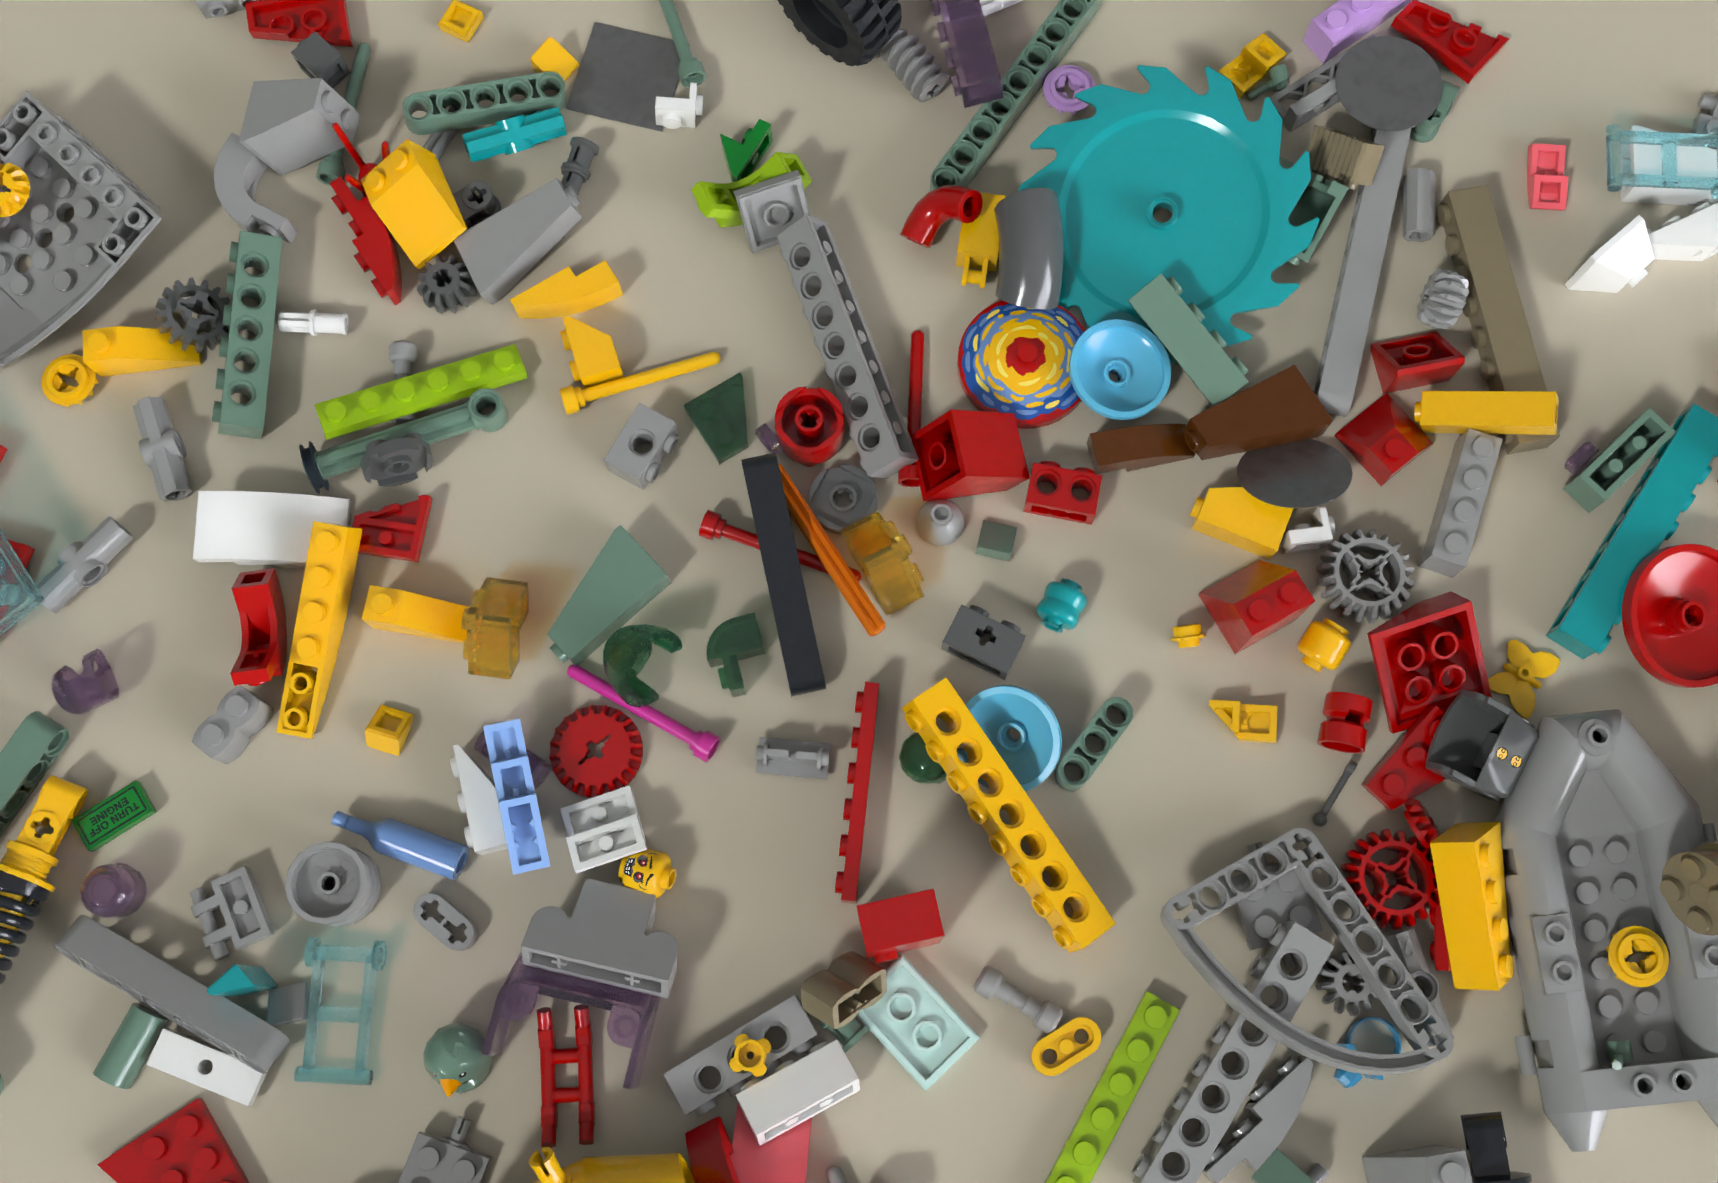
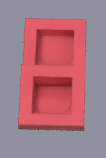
(1546, 177)

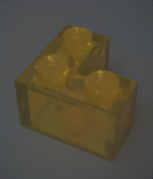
(884, 561)
(494, 627)

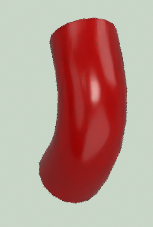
(938, 207)

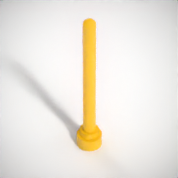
(576, 398)

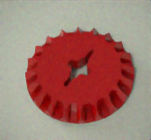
(621, 751)

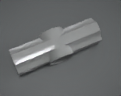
(162, 449)
(83, 564)
(1411, 955)

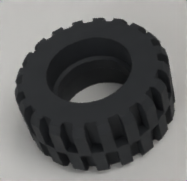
(845, 28)

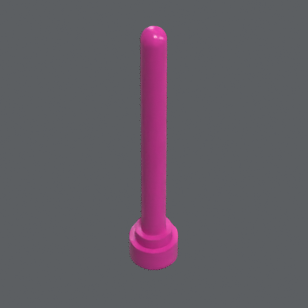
(701, 743)

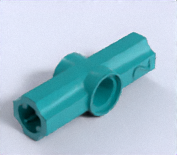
(514, 134)

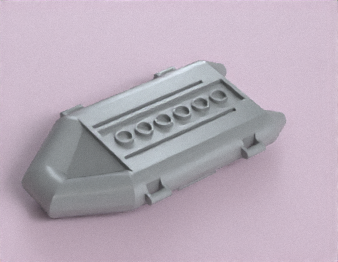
(1579, 864)

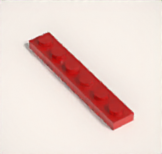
(856, 807)

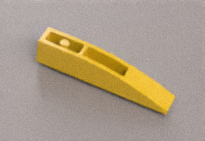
(318, 625)

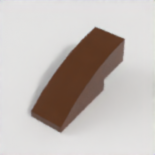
(1137, 447)

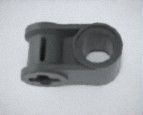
(470, 204)

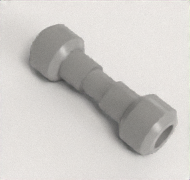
(403, 355)
(1045, 1014)

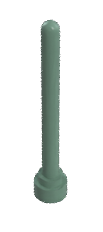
(689, 68)
(332, 166)

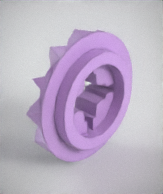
(1054, 84)

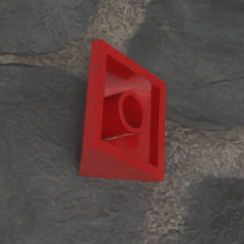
(1415, 361)

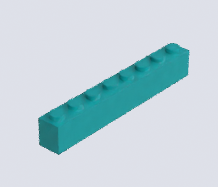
(1637, 533)

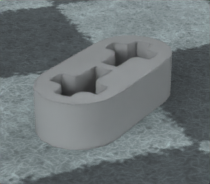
(439, 928)

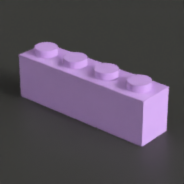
(1346, 23)

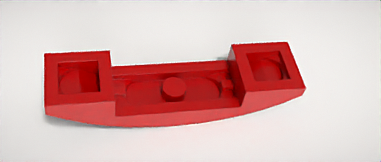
(710, 1153)

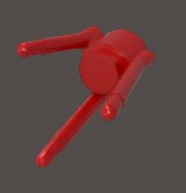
(364, 168)

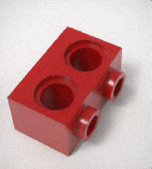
(1061, 502)

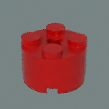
(810, 407)

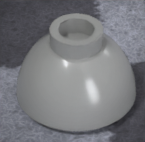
(940, 522)

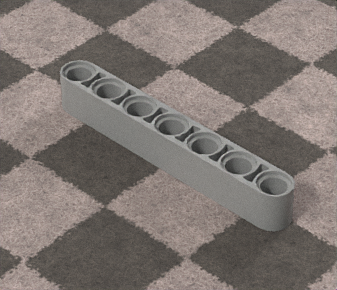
(172, 994)

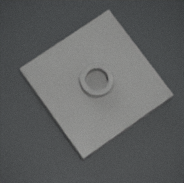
(771, 208)

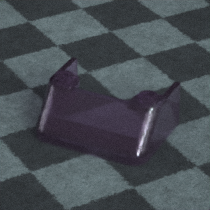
(628, 1023)

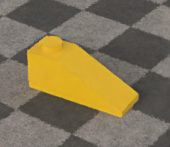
(134, 350)
(413, 614)

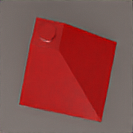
(1427, 658)

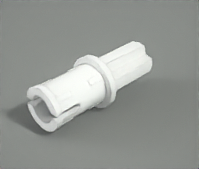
(313, 322)

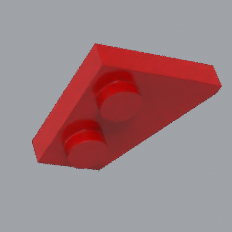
(395, 530)

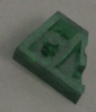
(721, 418)

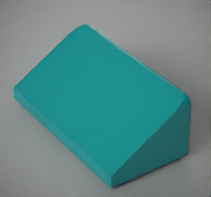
(242, 981)

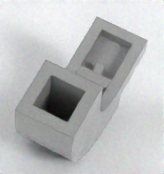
(235, 184)

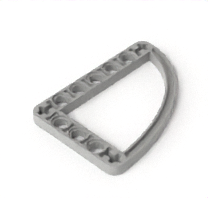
(1346, 930)

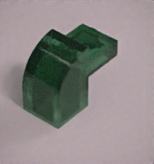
(732, 642)

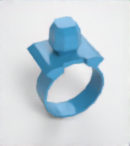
(1349, 1079)

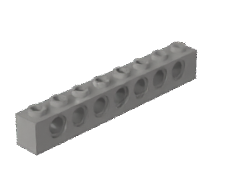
(847, 348)
(1253, 1053)

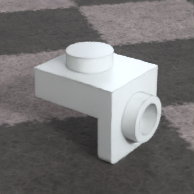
(679, 111)

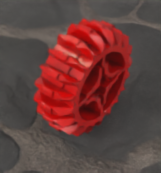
(1407, 855)

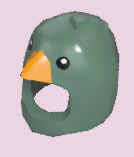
(455, 1057)

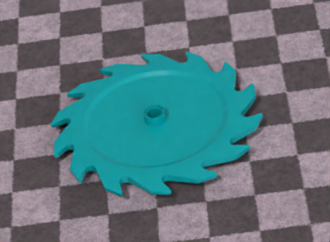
(1201, 165)

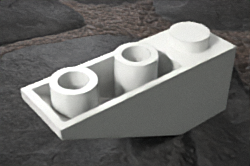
(1687, 238)
(480, 803)

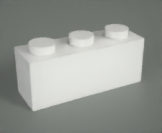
(797, 1091)

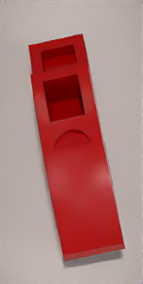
(373, 242)

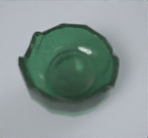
(918, 764)

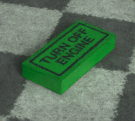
(114, 816)

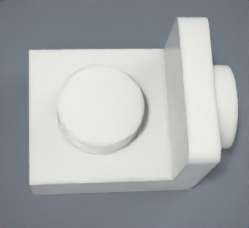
(1304, 538)

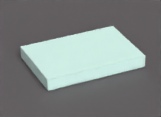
(917, 1025)

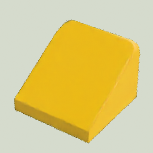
(553, 58)
(388, 730)

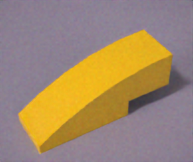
(568, 294)

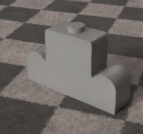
(605, 940)

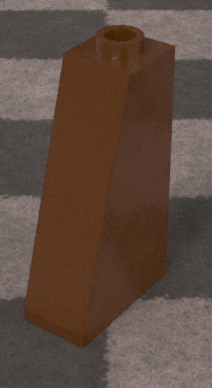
(1260, 417)

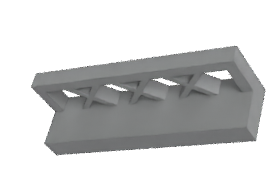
(1309, 104)

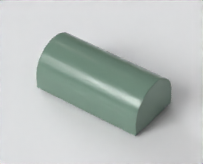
(130, 1046)

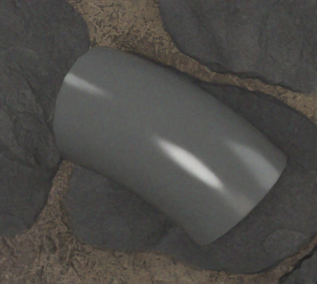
(1030, 249)

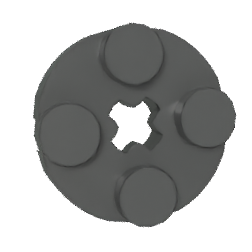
(396, 460)
(837, 481)

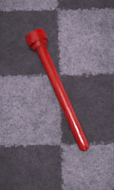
(909, 475)
(716, 527)

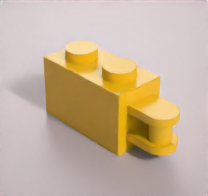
(979, 243)

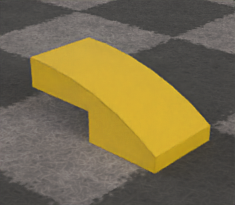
(1253, 64)

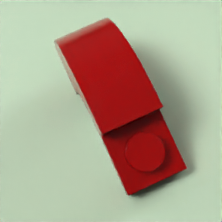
(262, 627)

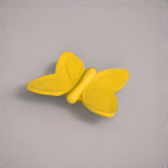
(1520, 674)

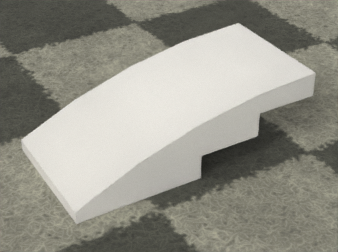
(261, 526)

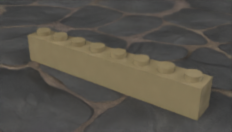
(1492, 302)

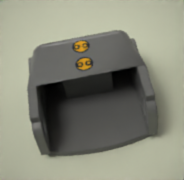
(1481, 745)

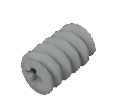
(914, 66)

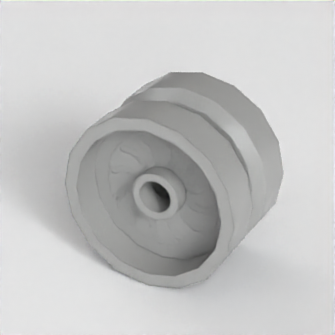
(311, 887)

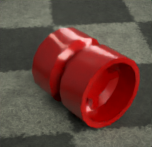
(1345, 722)

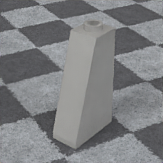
(517, 238)

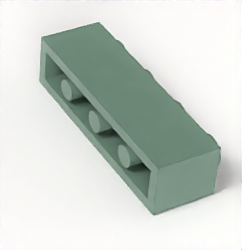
(1188, 340)

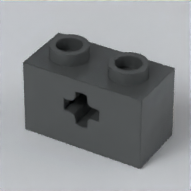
(996, 655)

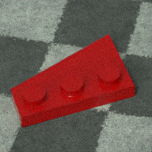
(299, 19)

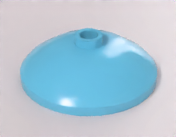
(1132, 356)
(1040, 740)

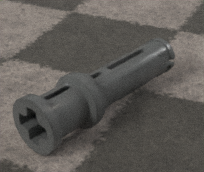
(577, 167)

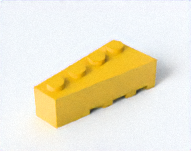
(1474, 904)

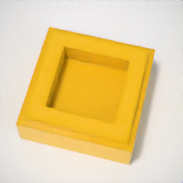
(460, 20)

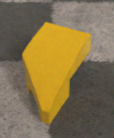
(1248, 721)

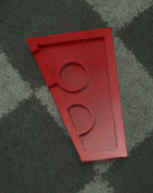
(1453, 45)
(1403, 769)

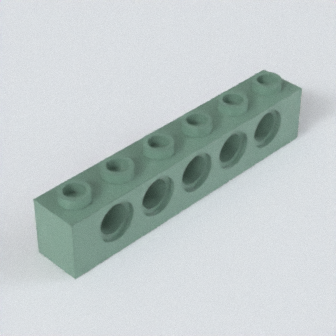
(264, 254)

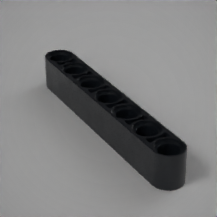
(783, 574)

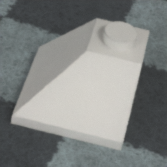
(1617, 261)

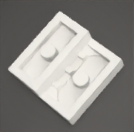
(603, 829)

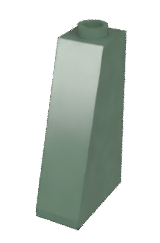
(607, 598)

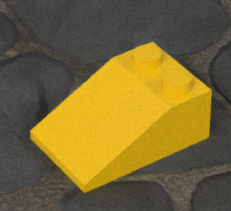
(414, 202)

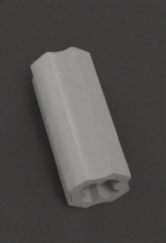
(1419, 205)

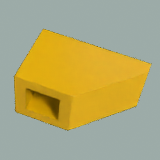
(593, 353)

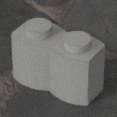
(229, 730)

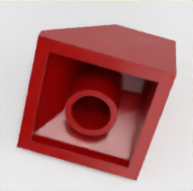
(1383, 439)

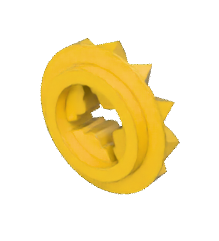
(19, 184)
(69, 366)
(1652, 966)

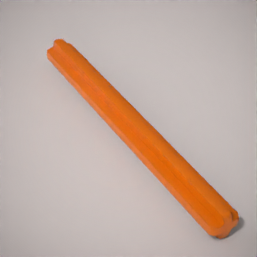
(831, 558)

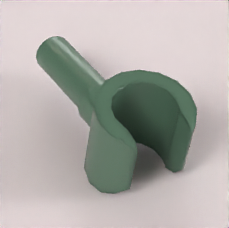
(1278, 81)
(1619, 1053)

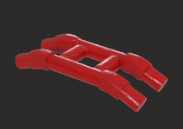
(583, 1093)

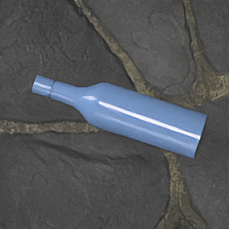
(409, 844)

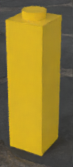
(1488, 412)

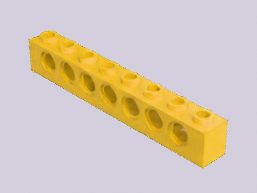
(1068, 884)

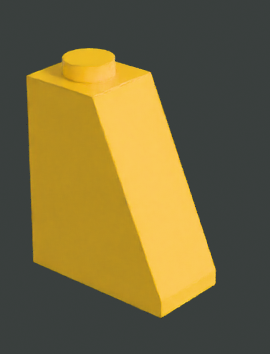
(1241, 520)

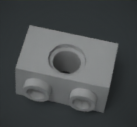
(642, 427)

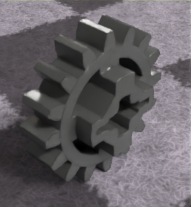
(176, 308)

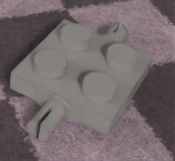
(1273, 905)
(445, 1158)

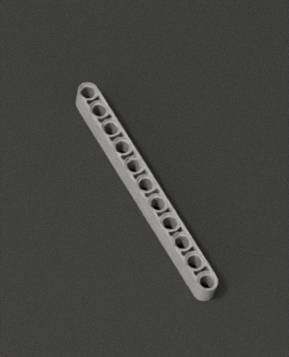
(1360, 276)

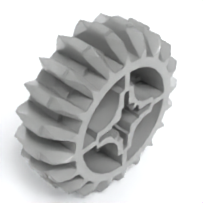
(1376, 586)

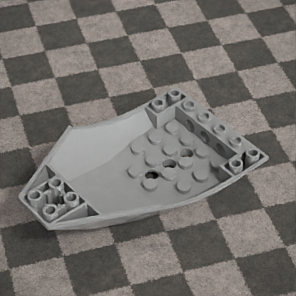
(85, 252)

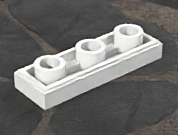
(188, 1061)

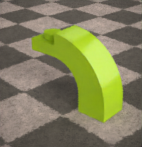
(719, 201)

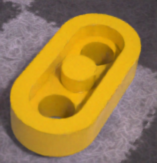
(1067, 1050)

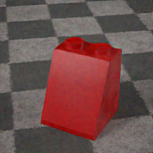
(969, 454)
(1256, 602)

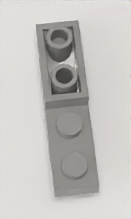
(1274, 1111)

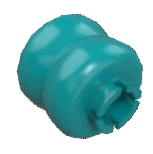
(1061, 605)

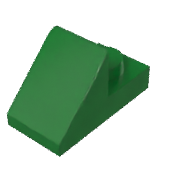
(744, 157)

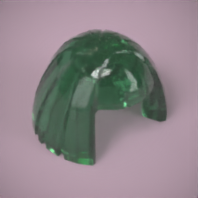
(627, 654)

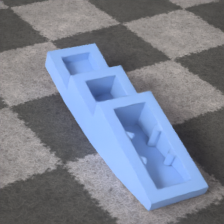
(516, 796)

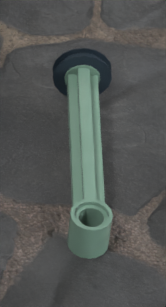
(432, 428)

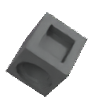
(320, 60)

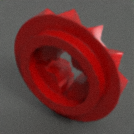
(1421, 822)

